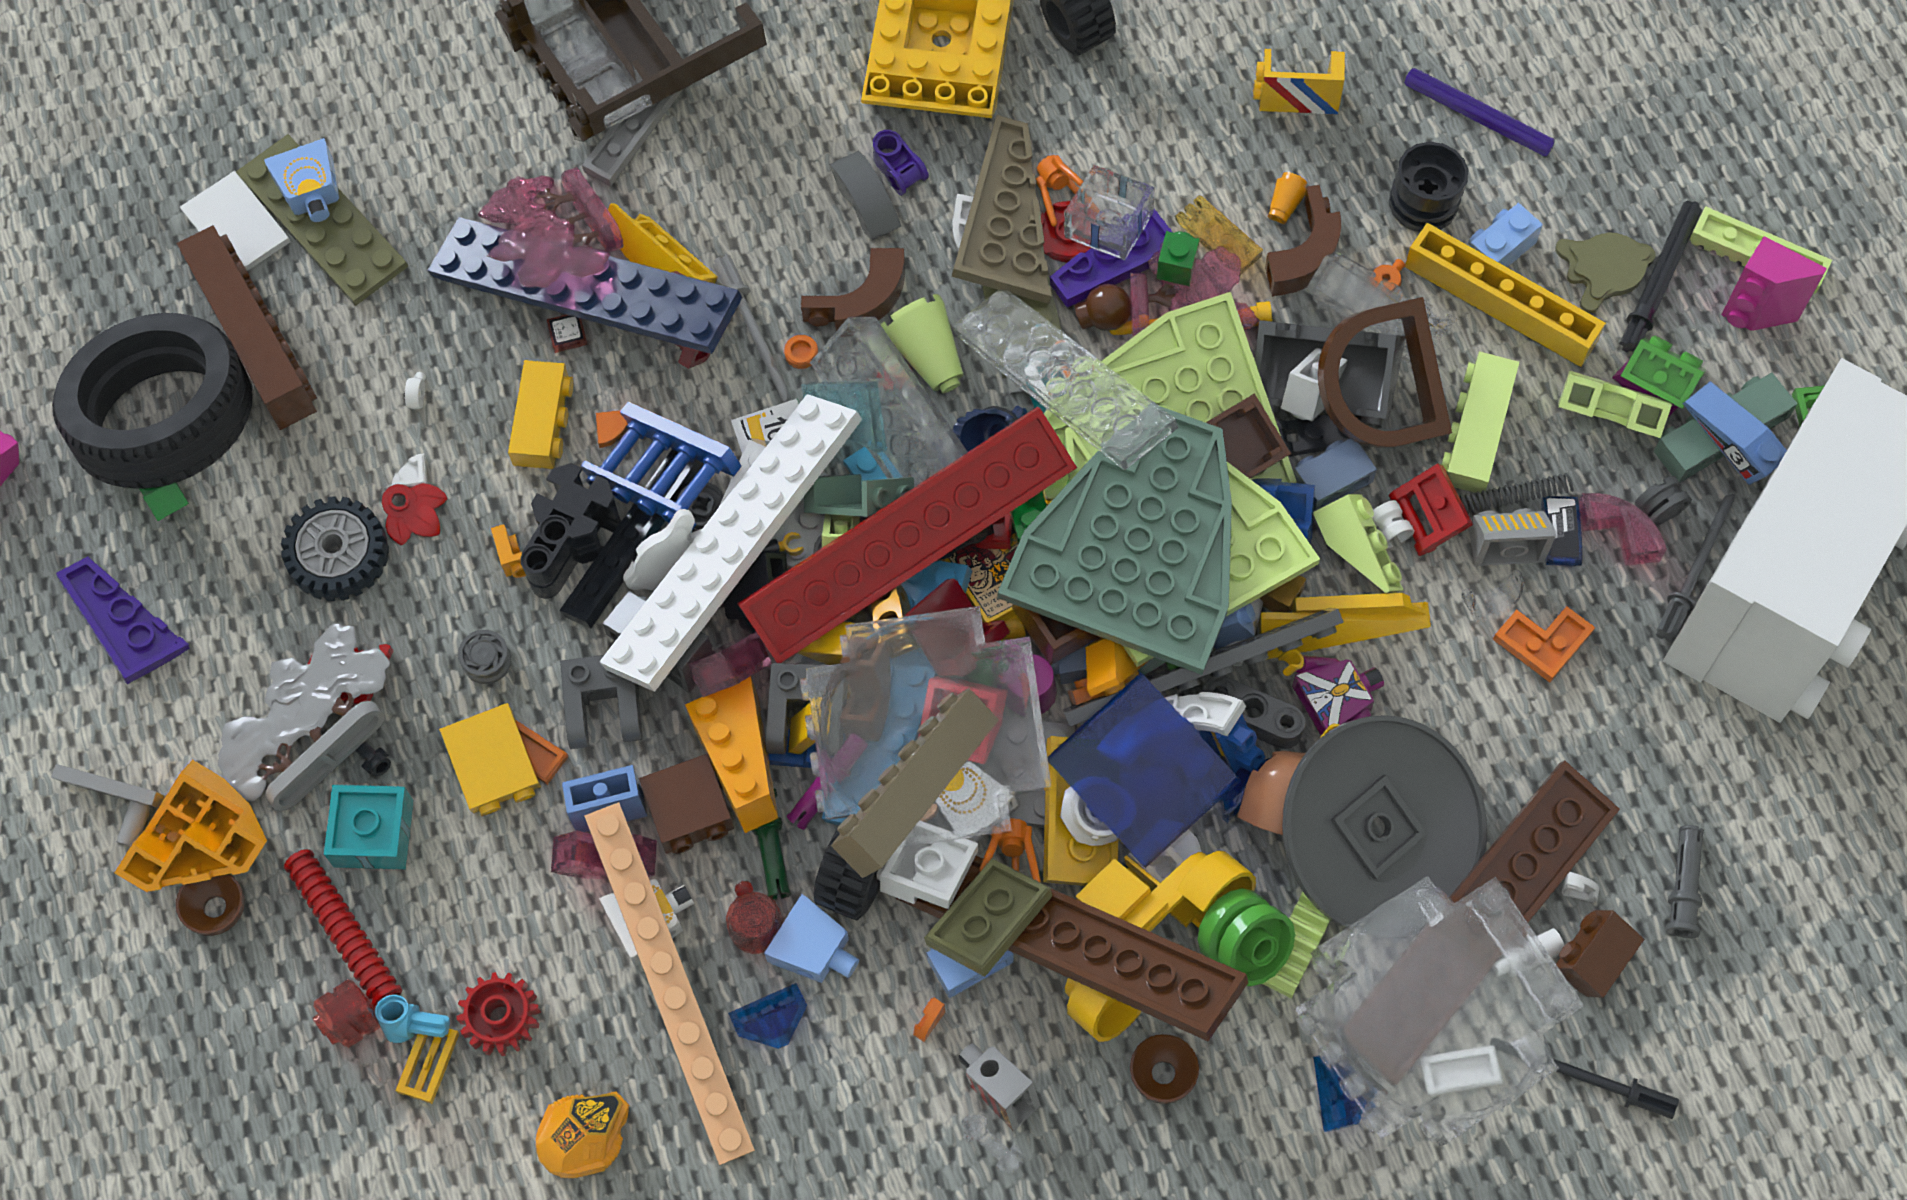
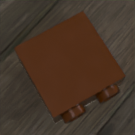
(686, 804)

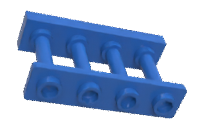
(664, 435)

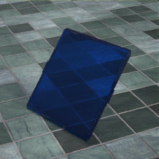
(1143, 770)

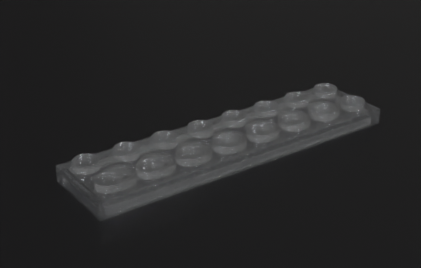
(1065, 378)

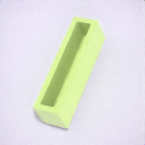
(1481, 421)

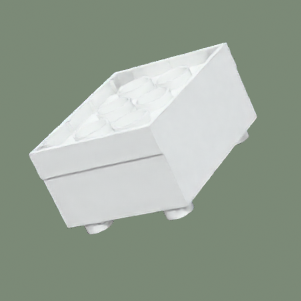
(1806, 554)

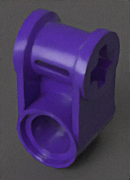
(902, 165)

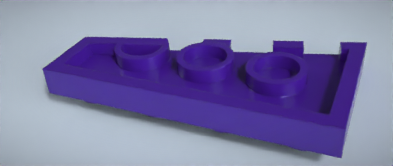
(1095, 268)
(119, 621)

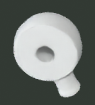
(415, 391)

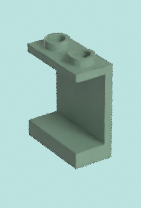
(849, 497)

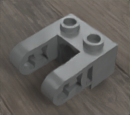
(589, 681)
(783, 696)

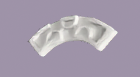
(1209, 710)

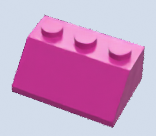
(1772, 287)

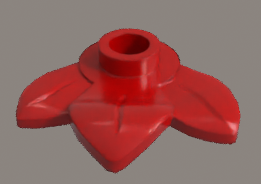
(416, 514)

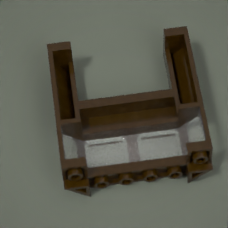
(613, 56)

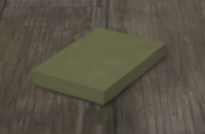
(988, 917)

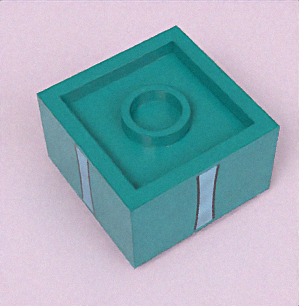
(368, 827)

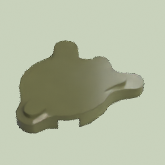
(1606, 265)

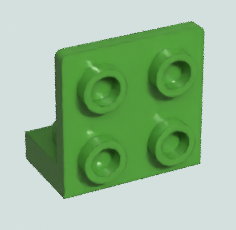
(1664, 371)

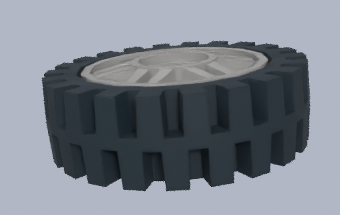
(328, 525)

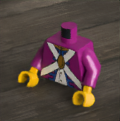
(1331, 688)

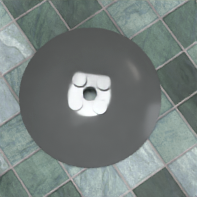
(1388, 772)

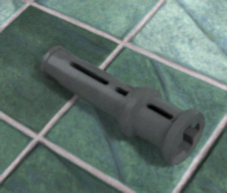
(1685, 897)

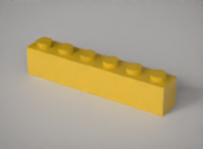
(1504, 294)

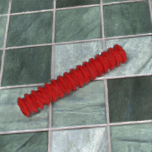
(340, 924)

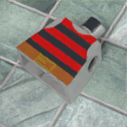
(1001, 1089)

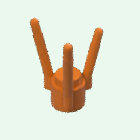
(1055, 175)
(1013, 845)

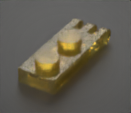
(1217, 230)

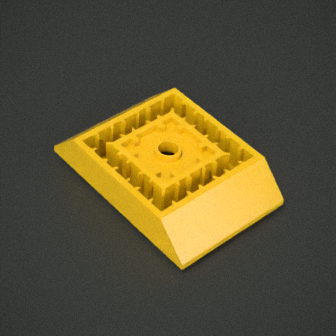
(953, 79)

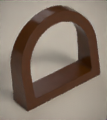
(1424, 368)

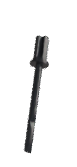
(1636, 1093)

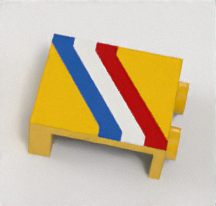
(1300, 91)

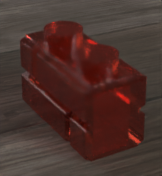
(345, 1014)

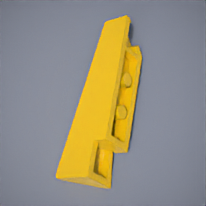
(654, 247)
(1363, 618)

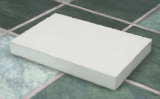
(241, 216)

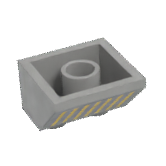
(1511, 537)

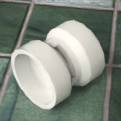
(1391, 523)

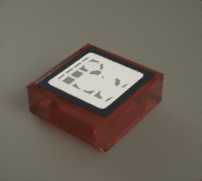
(566, 332)

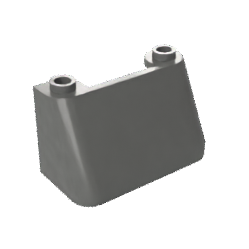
(1366, 381)

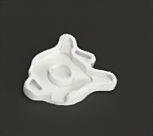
(661, 552)

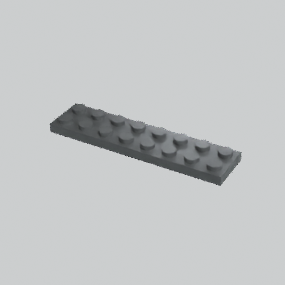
(1221, 661)

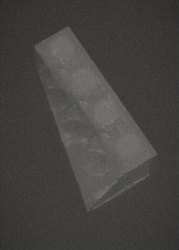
(1352, 288)

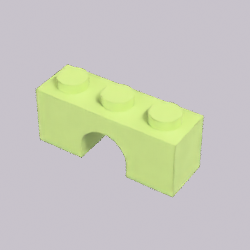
(1615, 403)

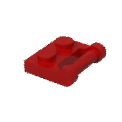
(1439, 504)

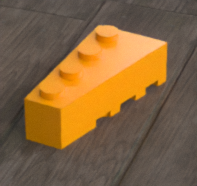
(734, 739)

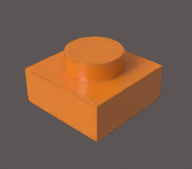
(1080, 694)

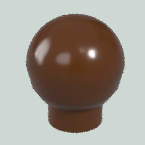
(1105, 308)

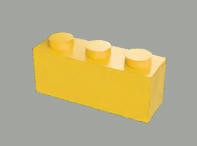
(540, 414)

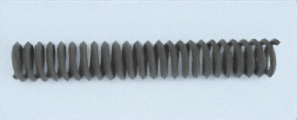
(1478, 495)

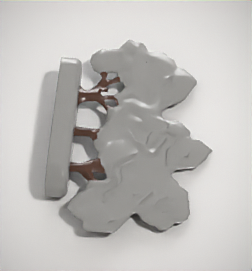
(300, 705)

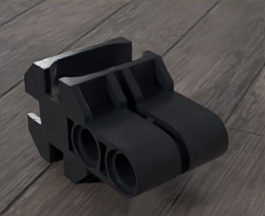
(567, 529)

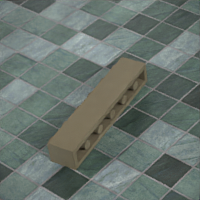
(914, 783)

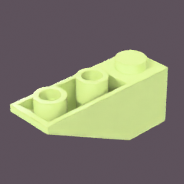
(1353, 535)

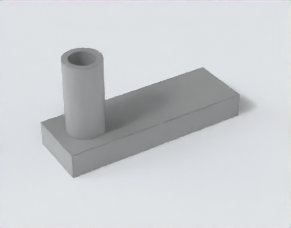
(140, 798)

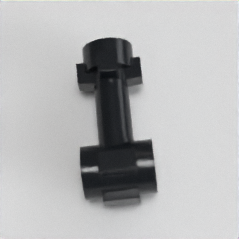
(375, 761)

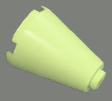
(927, 342)

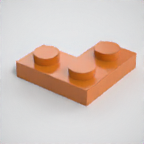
(1540, 649)

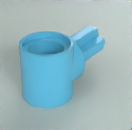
(410, 1020)

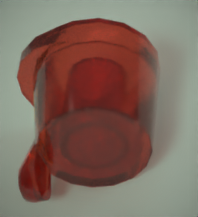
(752, 919)

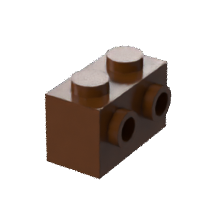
(1598, 952)

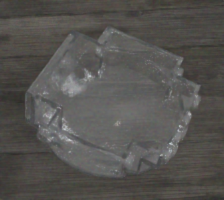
(893, 685)
(1437, 1009)

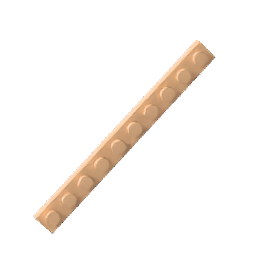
(669, 984)

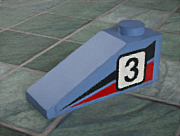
(1736, 432)

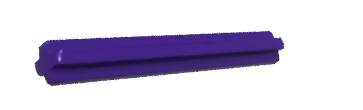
(1479, 112)

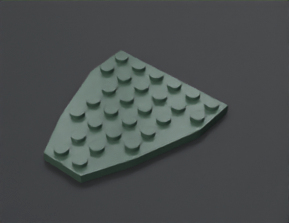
(1137, 549)

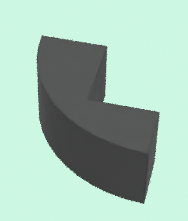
(866, 192)

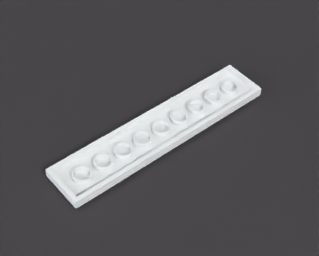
(730, 542)

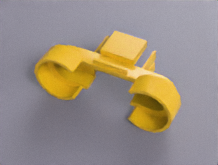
(1145, 902)

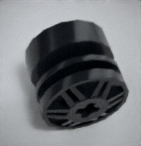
(1428, 186)

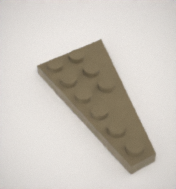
(1004, 222)

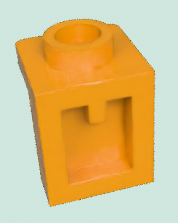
(508, 552)

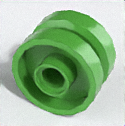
(1247, 935)

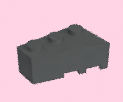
(681, 672)

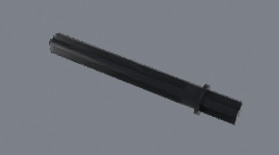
(1642, 318)

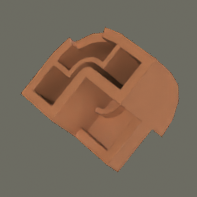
(1266, 791)

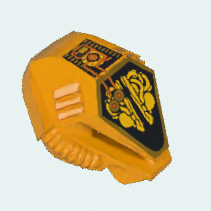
(581, 1134)

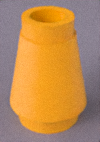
(1287, 195)

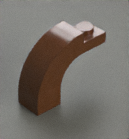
(1294, 268)
(871, 299)

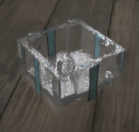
(1109, 212)

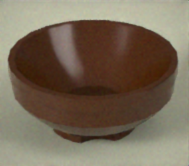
(194, 897)
(1168, 1050)

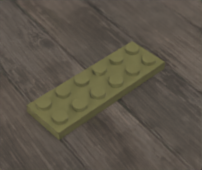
(341, 245)

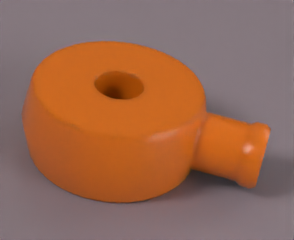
(1390, 272)

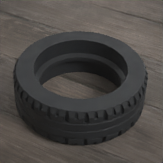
(174, 446)

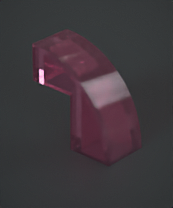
(1637, 533)
(577, 856)

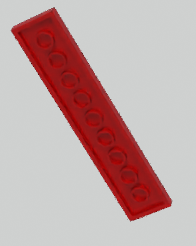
(907, 535)

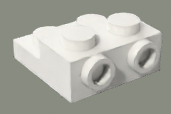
(928, 871)

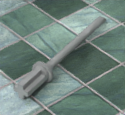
(730, 278)

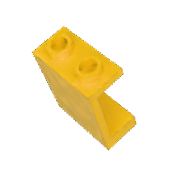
(490, 759)

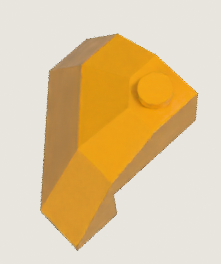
(195, 834)

